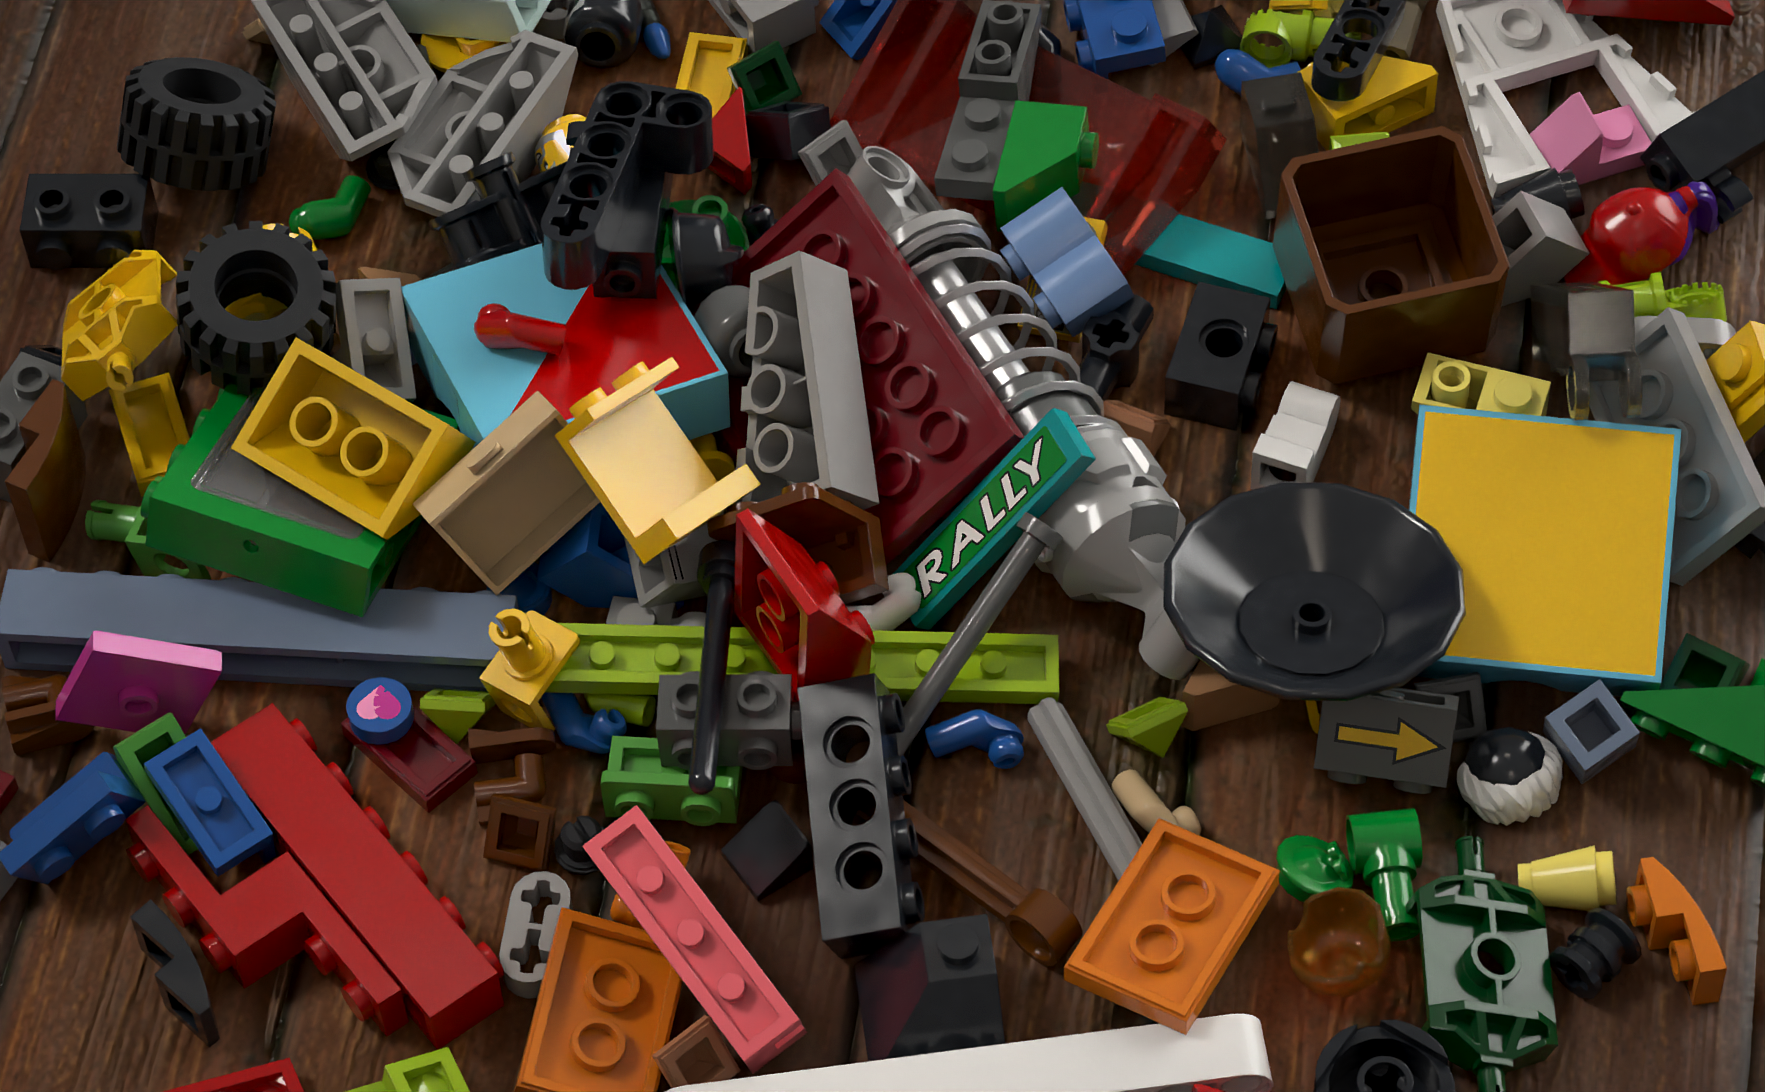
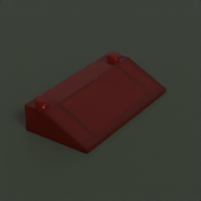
(1148, 150)

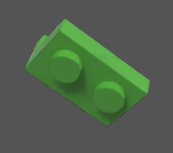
(664, 791)

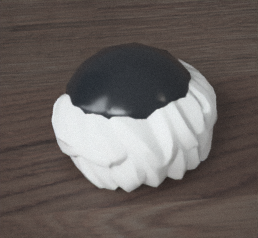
(1510, 775)

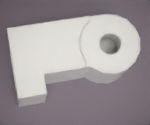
(1296, 435)

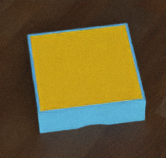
(1555, 541)

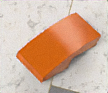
(1677, 923)

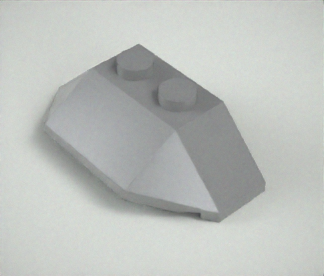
(350, 68)
(478, 113)

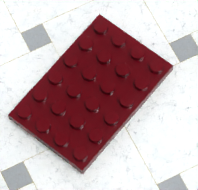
(926, 401)

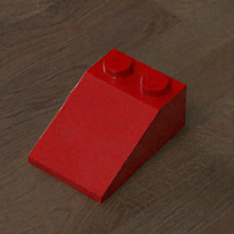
(796, 608)

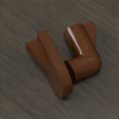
(33, 714)
(525, 749)

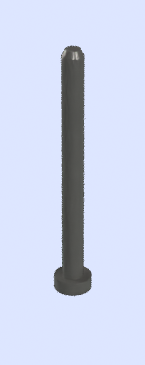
(976, 624)

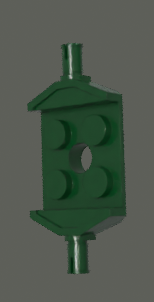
(1478, 1016)

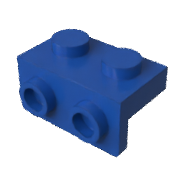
(1115, 34)
(71, 821)

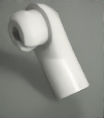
(898, 605)

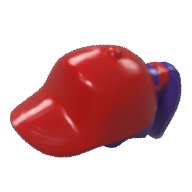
(1643, 232)

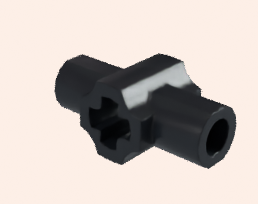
(1112, 346)

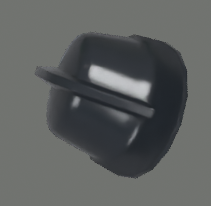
(700, 254)

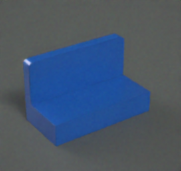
(210, 803)

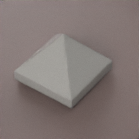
(831, 150)

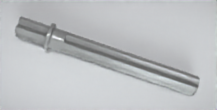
(1085, 784)

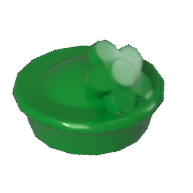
(1311, 866)

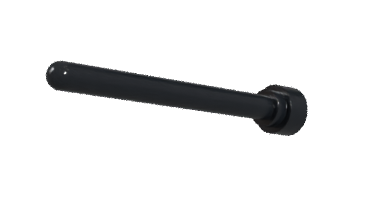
(717, 578)

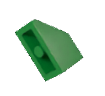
(1042, 152)

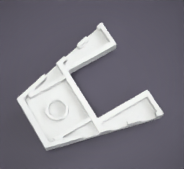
(1527, 41)

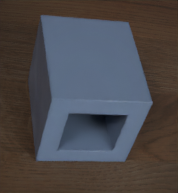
(1591, 731)

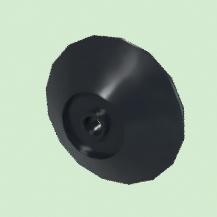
(1314, 591)

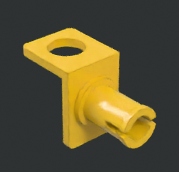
(527, 663)

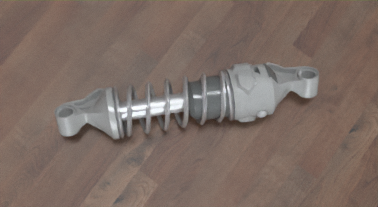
(1116, 513)

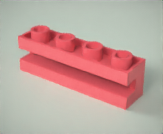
(695, 939)

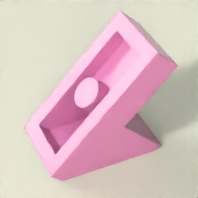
(1591, 143)

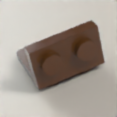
(829, 531)

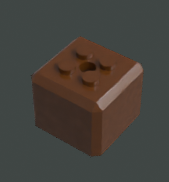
(1396, 216)

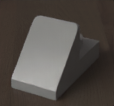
(375, 333)

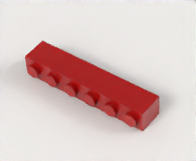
(374, 889)

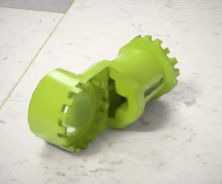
(1299, 34)
(1695, 302)

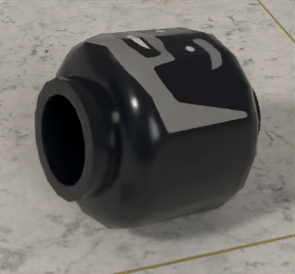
(603, 30)

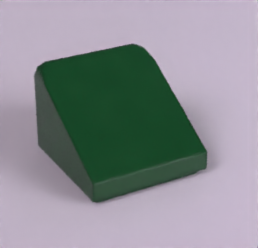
(1703, 666)

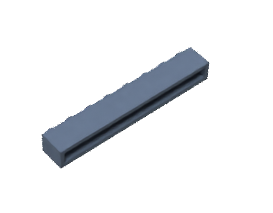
(263, 632)

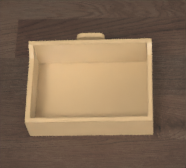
(510, 495)

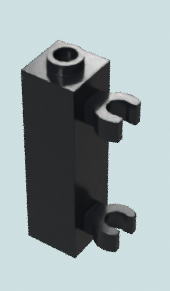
(1712, 145)
(637, 252)

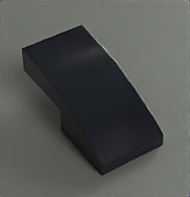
(180, 975)

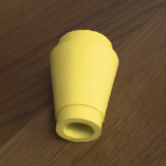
(1572, 879)

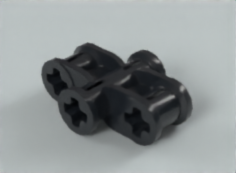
(504, 217)

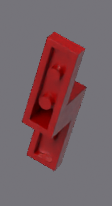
(265, 922)

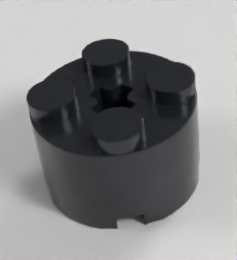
(1383, 1060)

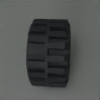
(196, 124)
(245, 265)

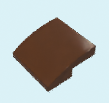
(50, 475)

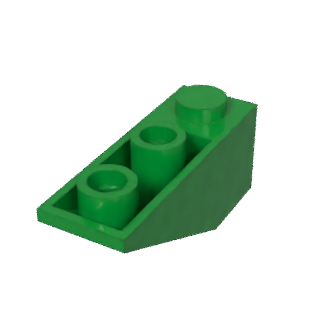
(1717, 720)

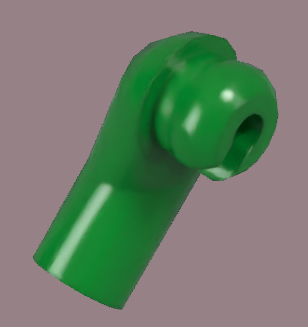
(335, 215)

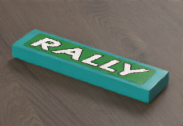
(986, 520)

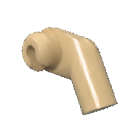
(1146, 806)

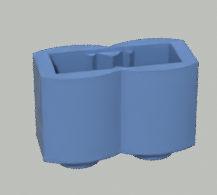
(1065, 262)

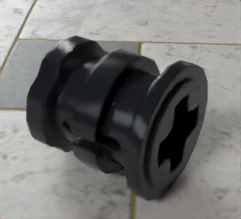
(1595, 953)

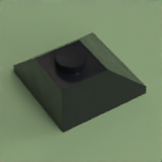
(931, 990)

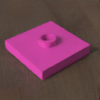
(136, 680)

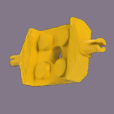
(116, 324)

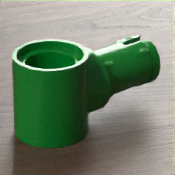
(1387, 852)

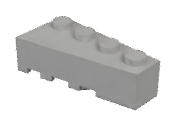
(805, 384)

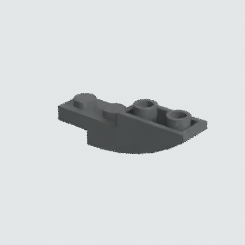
(992, 77)

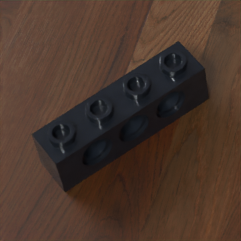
(832, 722)

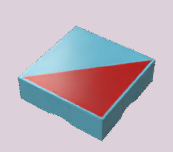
(599, 345)

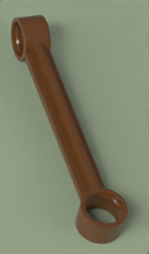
(1034, 919)

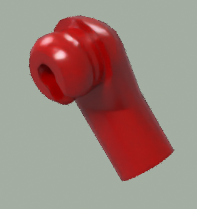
(503, 329)

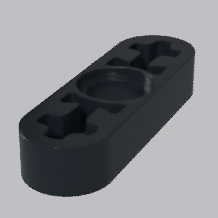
(1361, 55)

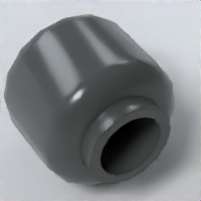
(724, 324)

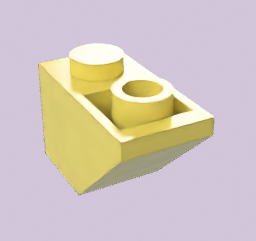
(1478, 387)

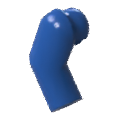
(1238, 66)
(580, 729)

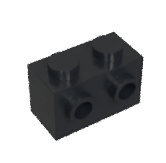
(87, 219)

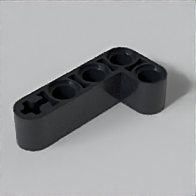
(623, 134)

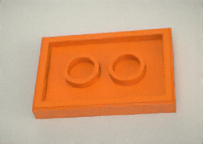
(1171, 926)
(599, 1010)

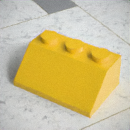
(348, 440)

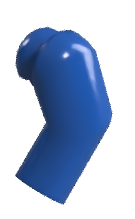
(982, 730)

